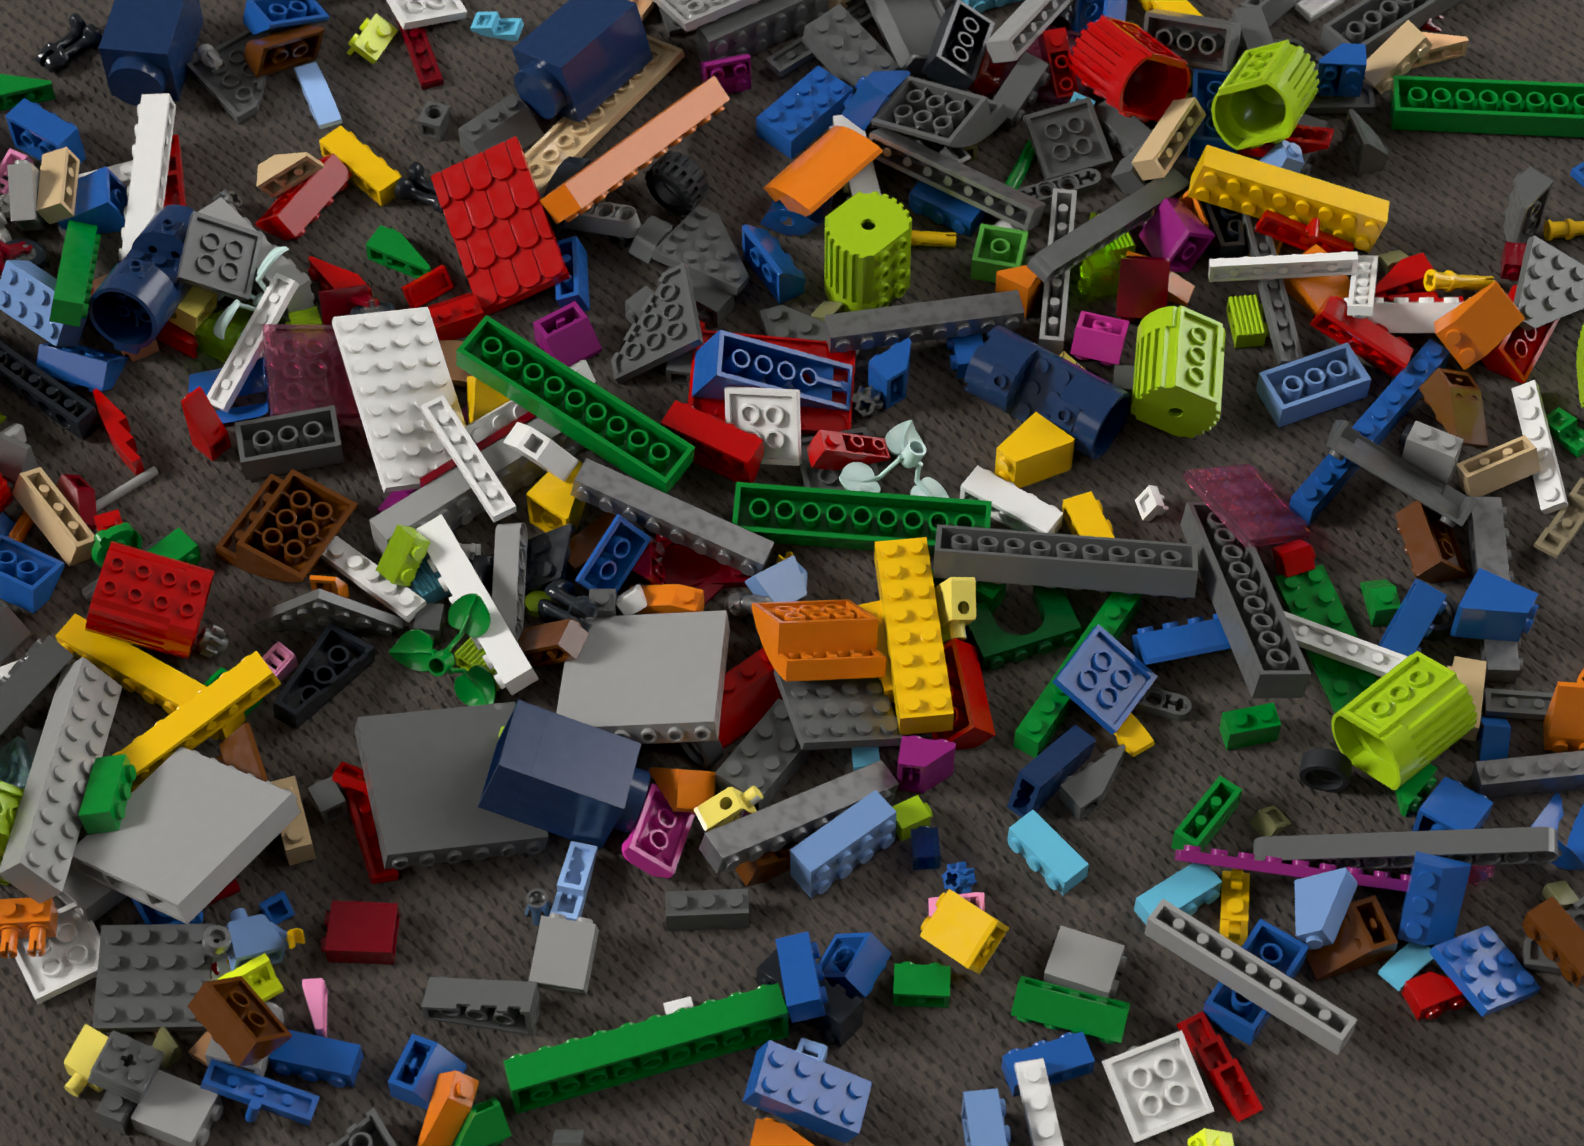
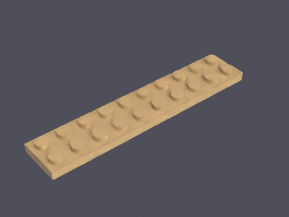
(576, 139)

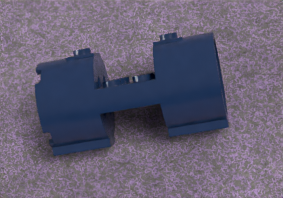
(143, 287)
(1031, 379)

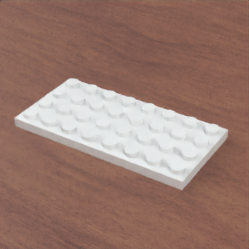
(392, 372)

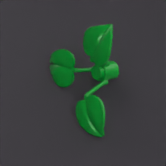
(417, 652)

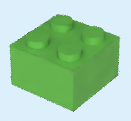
(997, 250)

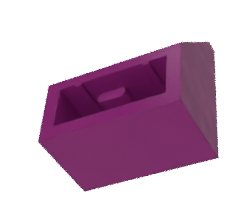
(731, 72)
(567, 335)
(924, 763)

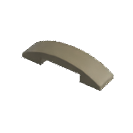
(1565, 524)

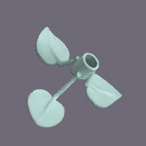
(224, 319)
(900, 441)

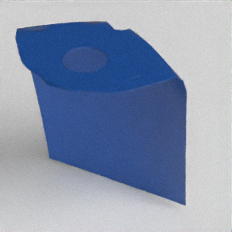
(801, 225)
(255, 383)
(1572, 854)

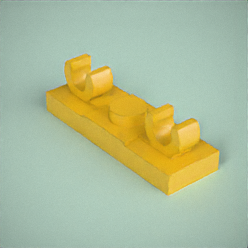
(1234, 906)

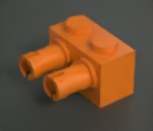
(26, 919)

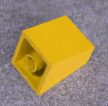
(482, 399)
(1034, 452)
(551, 502)
(963, 931)

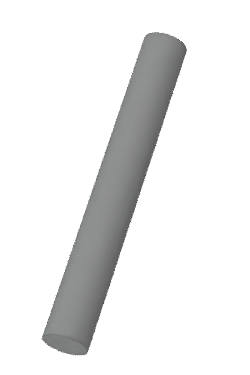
(126, 488)

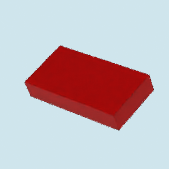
(427, 287)

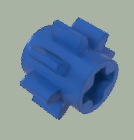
(959, 878)

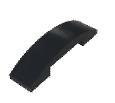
(565, 171)

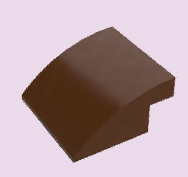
(285, 528)

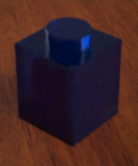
(925, 848)

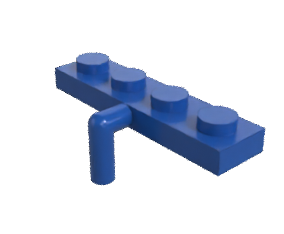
(259, 1093)

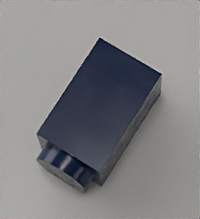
(149, 47)
(580, 57)
(564, 776)

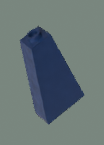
(1046, 772)

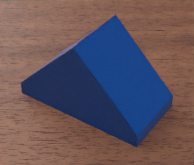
(1493, 738)

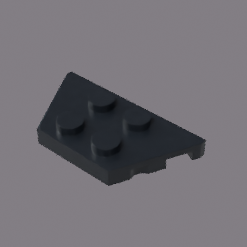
(547, 557)

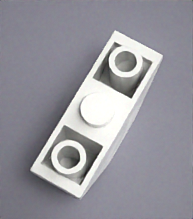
(541, 450)

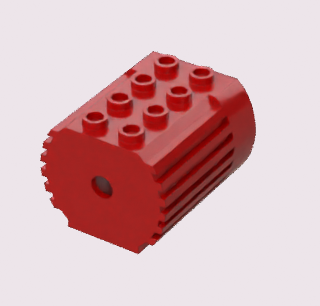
(1129, 68)
(149, 600)

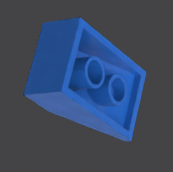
(872, 95)

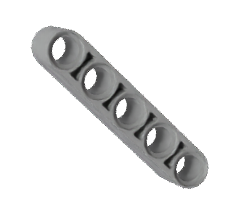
(607, 219)
(510, 574)

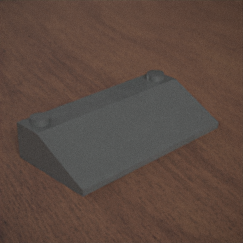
(908, 29)
(1440, 498)

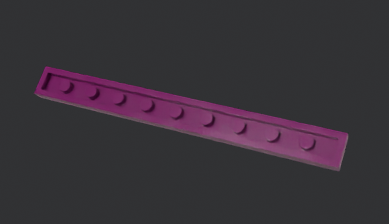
(1275, 866)

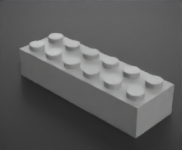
(303, 296)

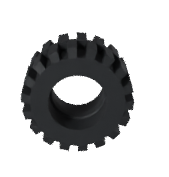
(677, 183)

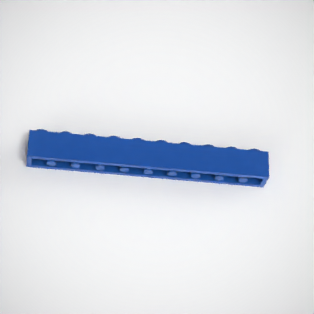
(1375, 425)

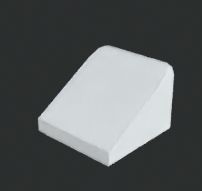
(632, 600)

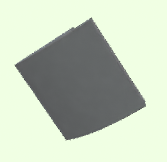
(940, 113)

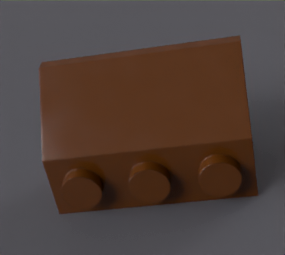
(283, 49)
(1430, 545)
(242, 752)
(238, 1020)

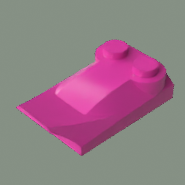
(657, 836)

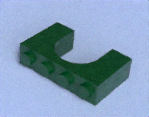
(999, 647)

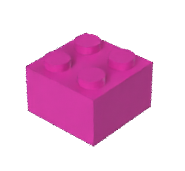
(1099, 338)

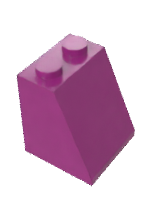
(1176, 235)

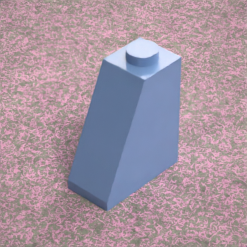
(1285, 156)
(1322, 905)

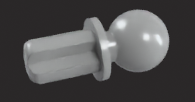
(209, 56)

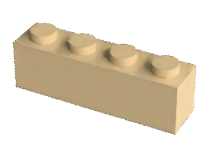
(1168, 138)
(54, 516)

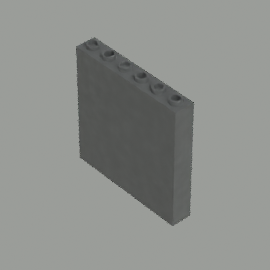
(427, 784)

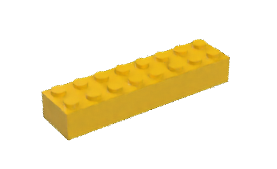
(1255, 186)
(913, 636)

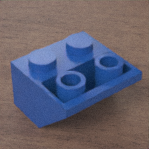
(1342, 71)
(890, 373)
(418, 1070)

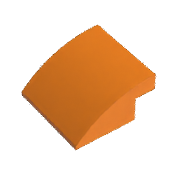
(822, 170)
(819, 639)

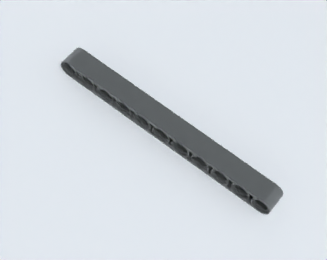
(1106, 227)
(1398, 849)

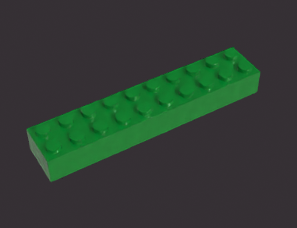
(1487, 106)
(574, 405)
(849, 517)
(646, 1048)

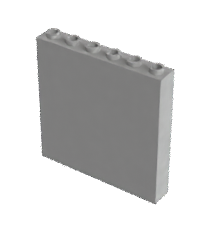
(650, 676)
(186, 834)

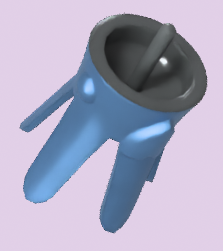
(537, 902)

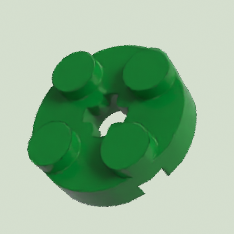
(121, 533)

